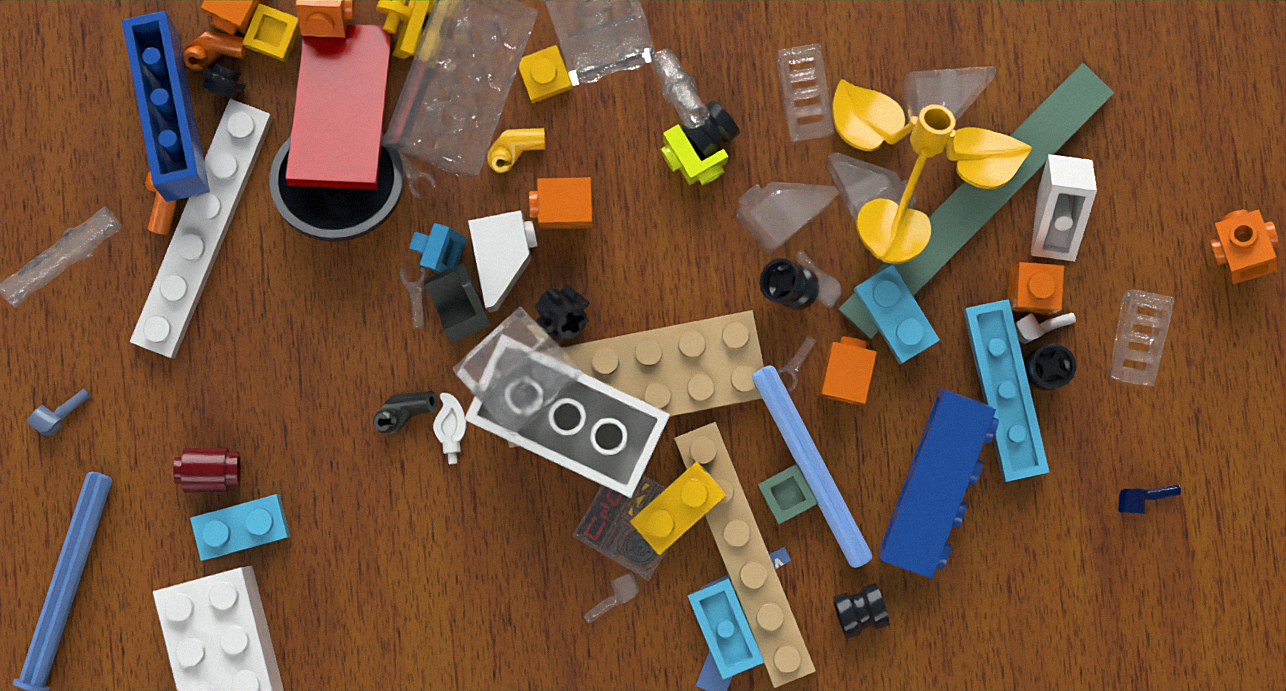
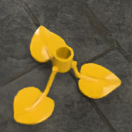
(869, 118)

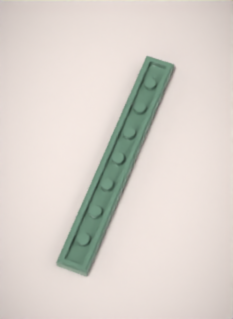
(973, 206)

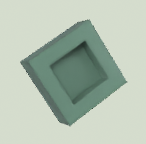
(787, 494)

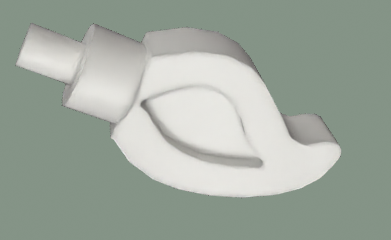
(450, 426)

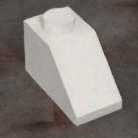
(1063, 207)
(501, 253)

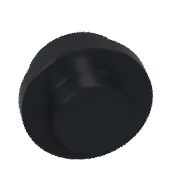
(223, 81)

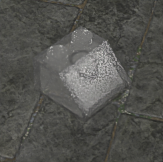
(600, 37)
(517, 371)

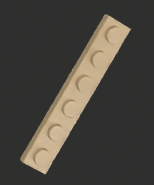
(748, 561)

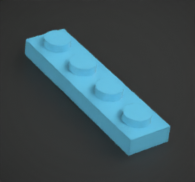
(1006, 389)

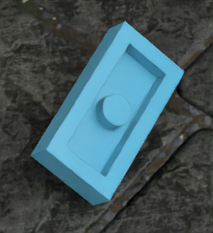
(896, 314)
(240, 527)
(725, 628)

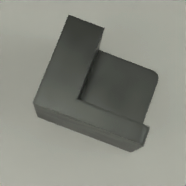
(457, 303)

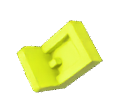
(682, 156)

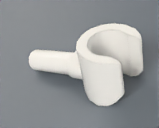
(1030, 329)

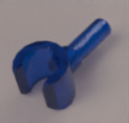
(1135, 499)

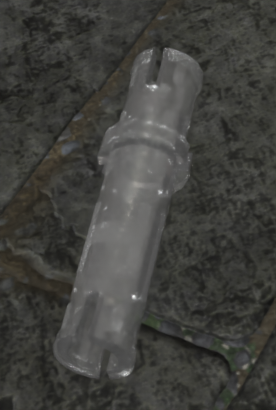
(72, 247)

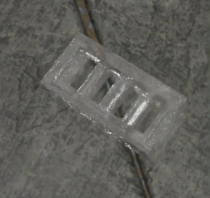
(798, 55)
(1156, 341)

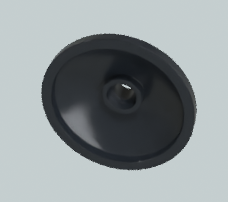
(333, 218)

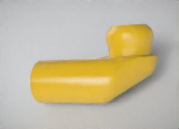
(512, 144)

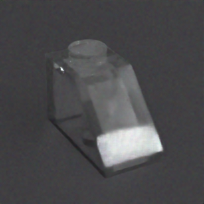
(948, 88)
(864, 182)
(782, 210)

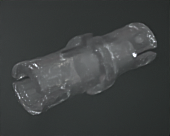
(679, 89)

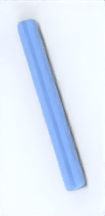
(812, 466)

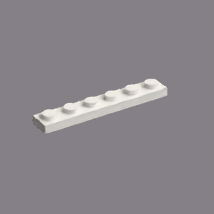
(202, 230)

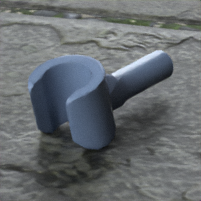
(50, 422)

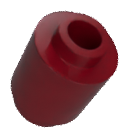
(207, 470)

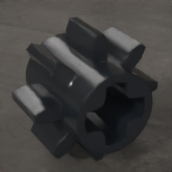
(562, 313)

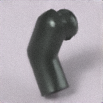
(401, 409)

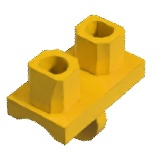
(412, 20)

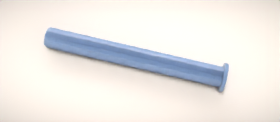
(64, 583)

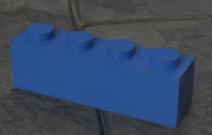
(165, 106)
(937, 482)

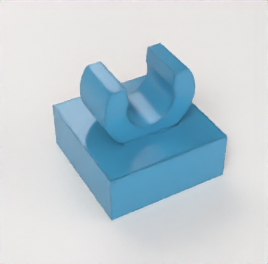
(439, 250)

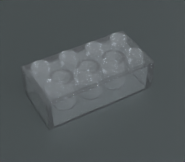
(460, 82)

